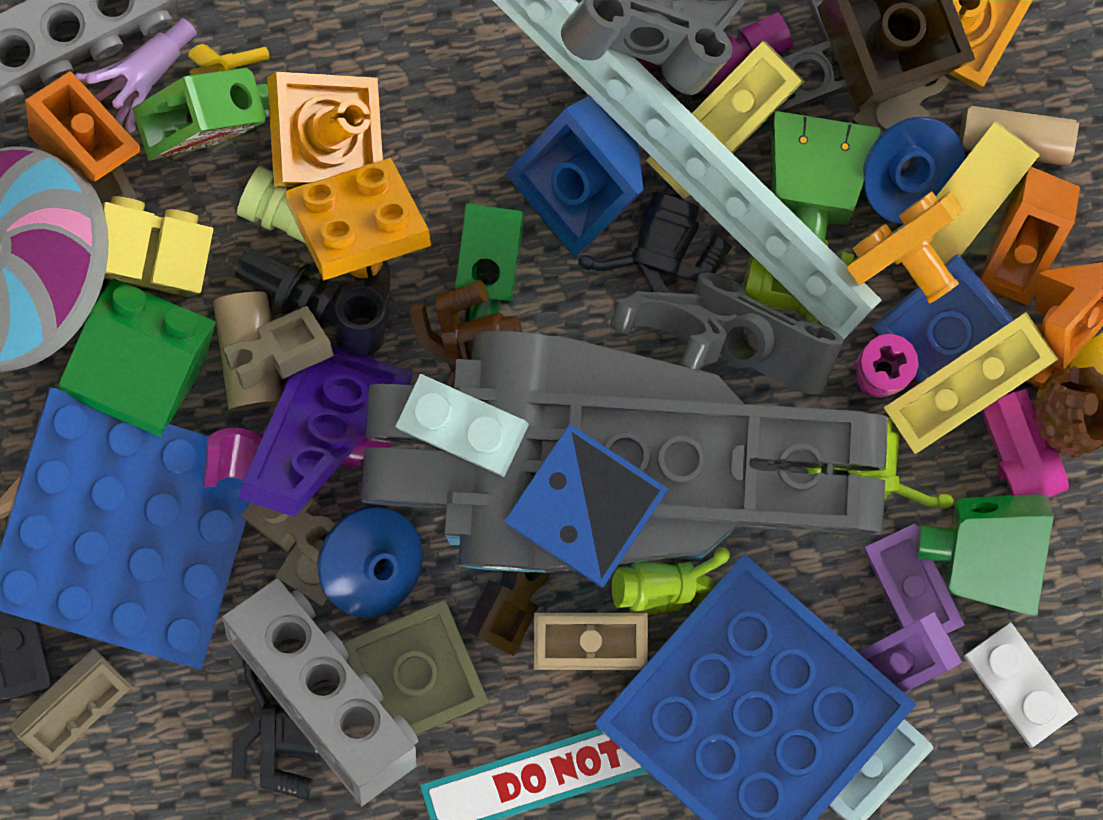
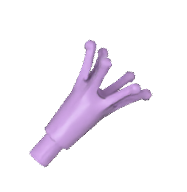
(140, 70)

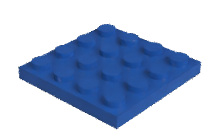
(119, 533)
(754, 706)

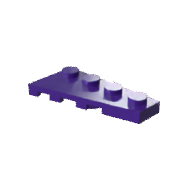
(314, 429)

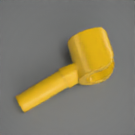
(212, 62)

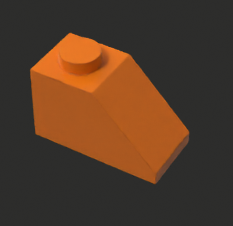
(78, 128)
(1030, 234)

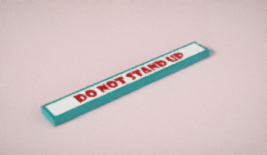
(530, 779)

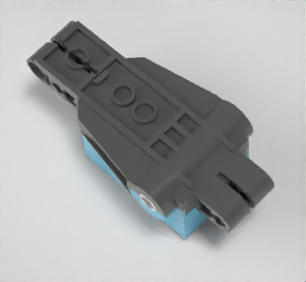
(655, 415)

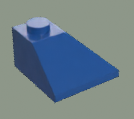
(579, 174)

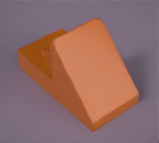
(1071, 308)

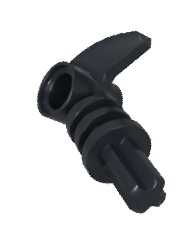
(329, 304)

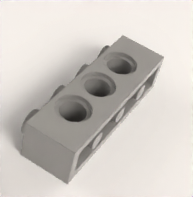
(99, 36)
(361, 764)

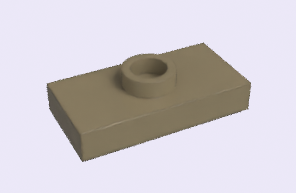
(70, 706)

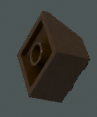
(893, 44)

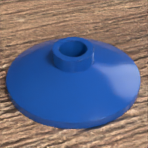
(934, 158)
(354, 549)

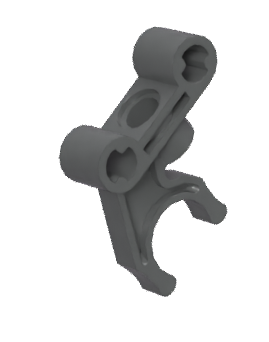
(675, 34)
(715, 322)

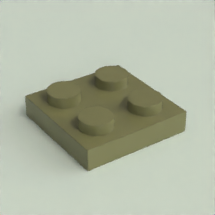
(420, 667)

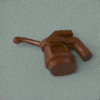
(458, 336)

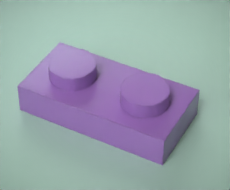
(909, 583)
(913, 653)

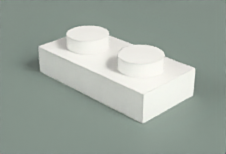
(1020, 685)

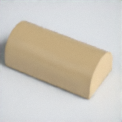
(1047, 135)
(236, 322)
(590, 641)

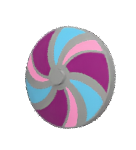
(49, 254)

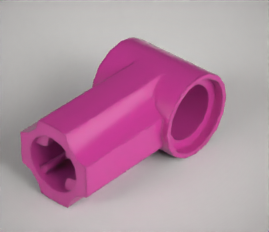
(1023, 454)

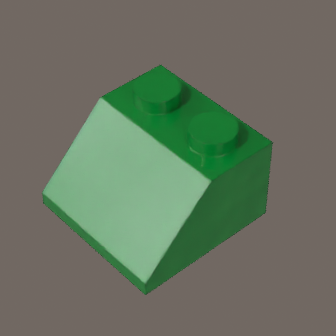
(137, 357)

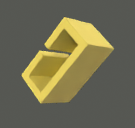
(156, 251)

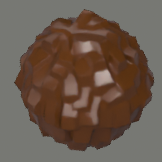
(1071, 411)

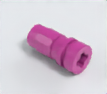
(891, 352)

